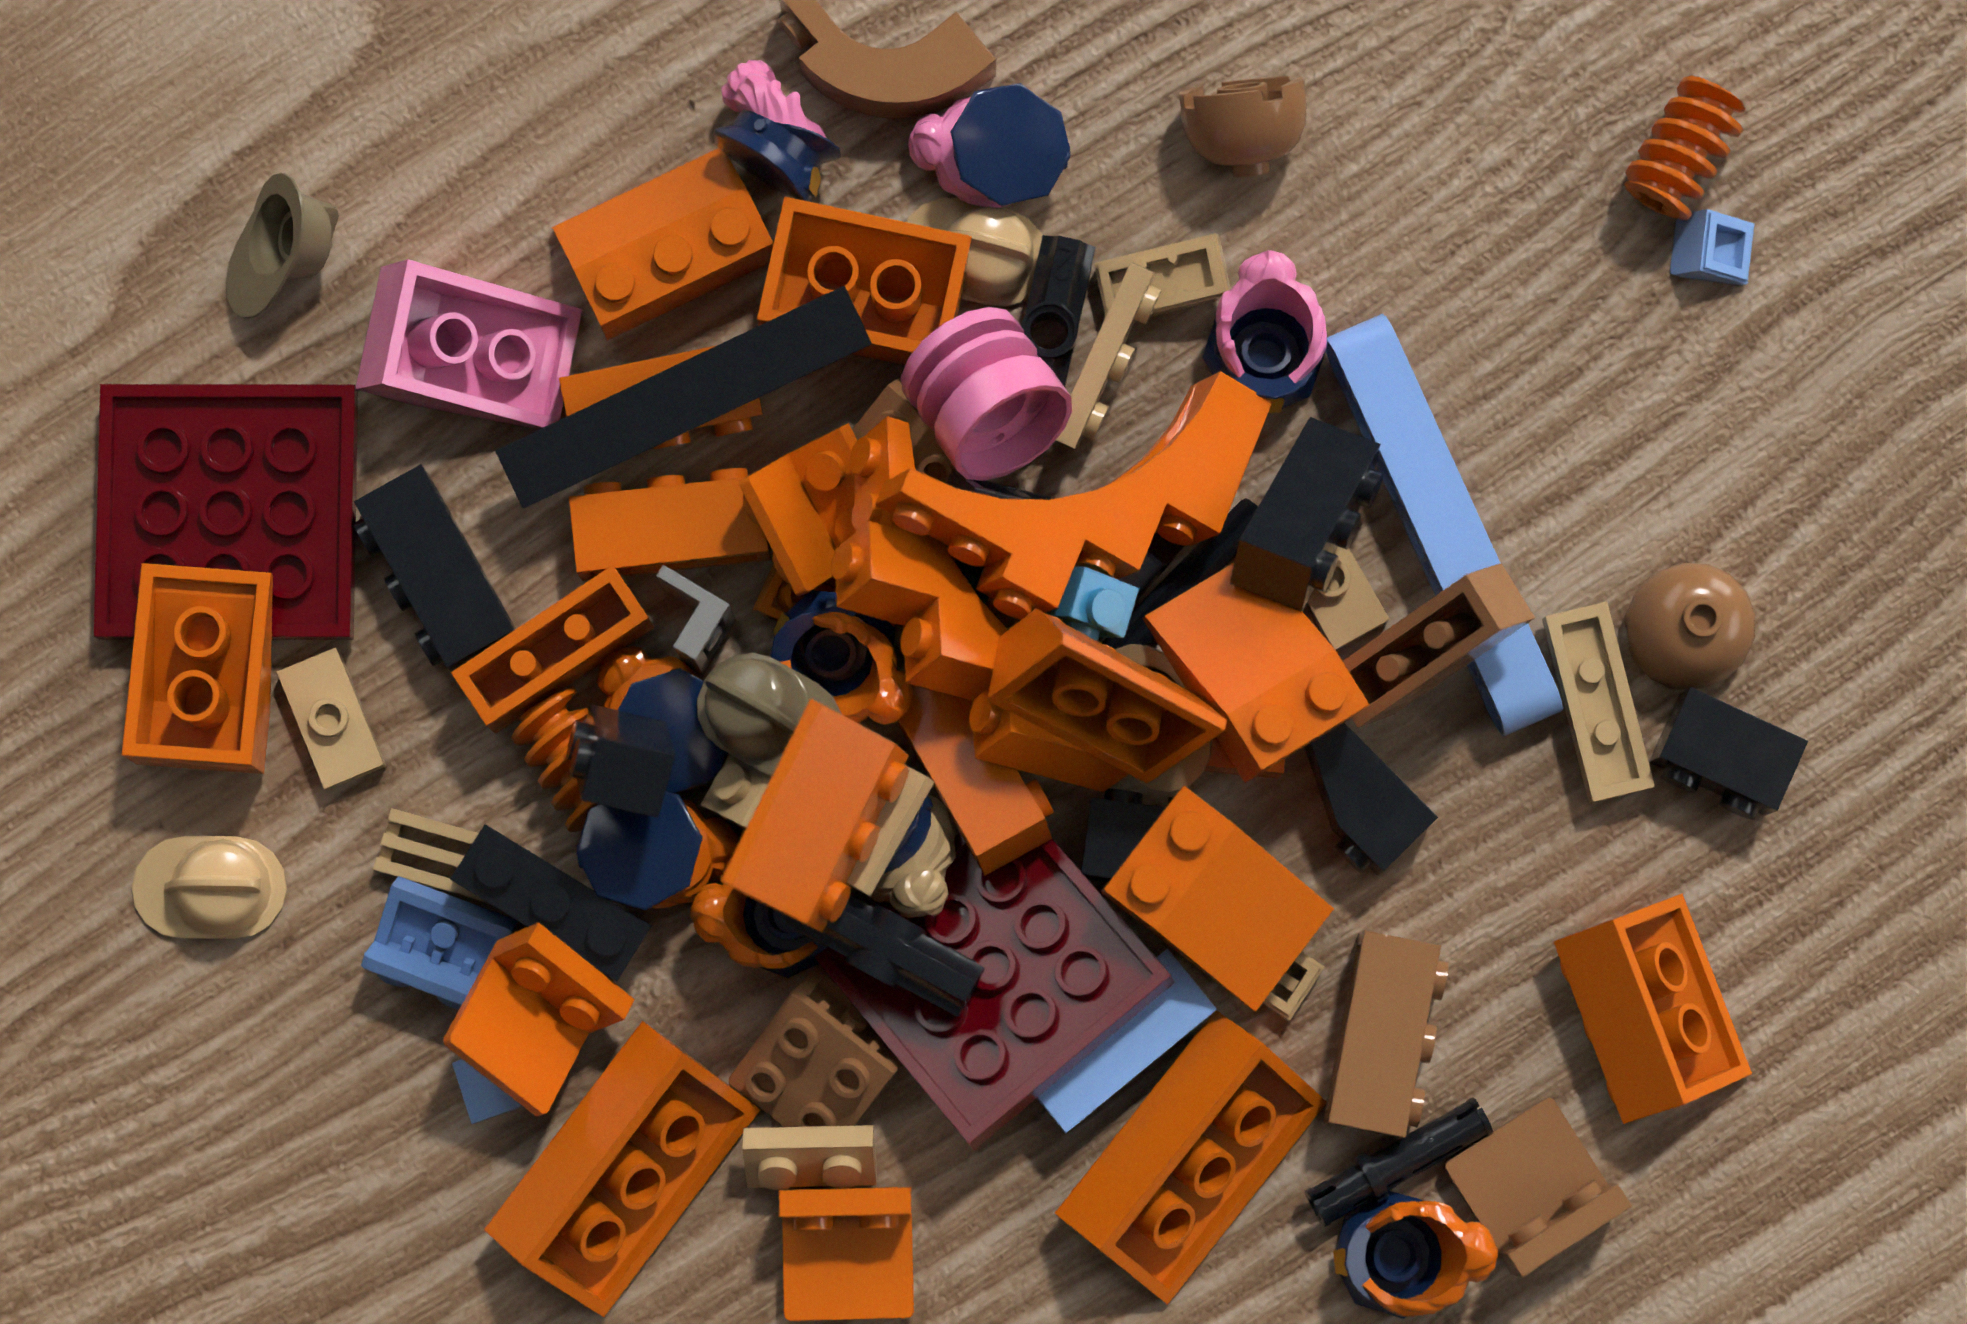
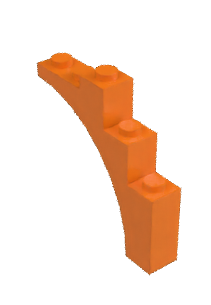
(1032, 545)
(946, 627)

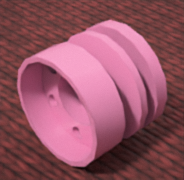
(986, 394)

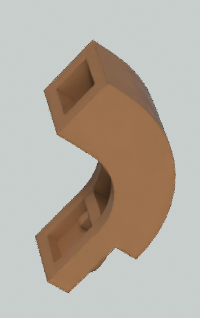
(892, 81)

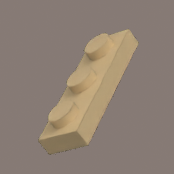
(1109, 354)
(1598, 702)

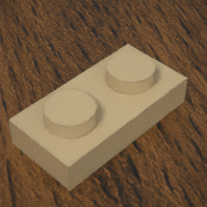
(809, 1157)

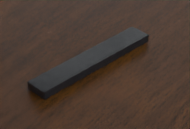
(683, 397)

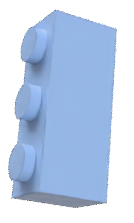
(1129, 1049)

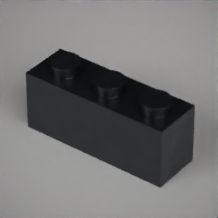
(1308, 515)
(432, 568)
(541, 893)

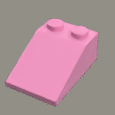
(467, 346)

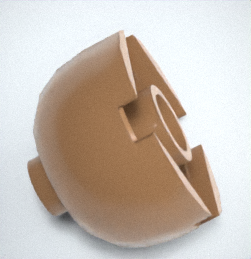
(1245, 122)
(1690, 626)

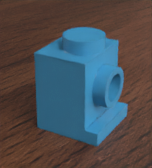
(1096, 604)

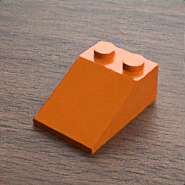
(1255, 668)
(200, 669)
(1217, 898)

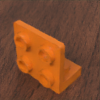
(805, 507)
(533, 1015)
(847, 1253)

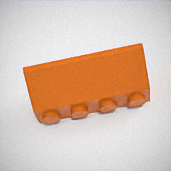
(1191, 1156)
(621, 1170)

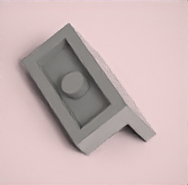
(707, 625)

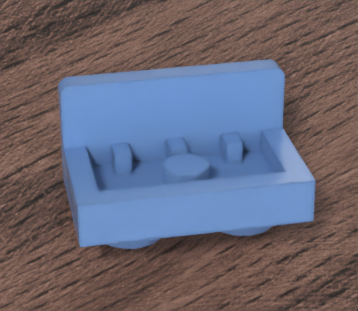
(433, 941)

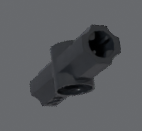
(1059, 295)
(899, 954)

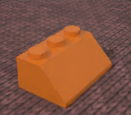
(665, 242)
(896, 272)
(1098, 698)
(817, 817)
(1652, 1009)

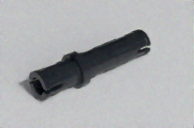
(1377, 1174)

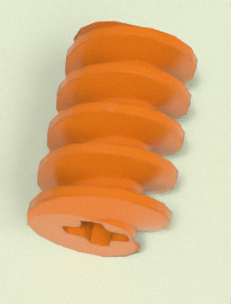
(1682, 146)
(550, 728)

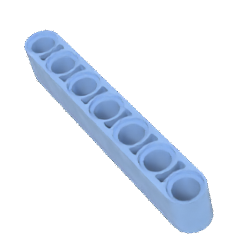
(1436, 508)

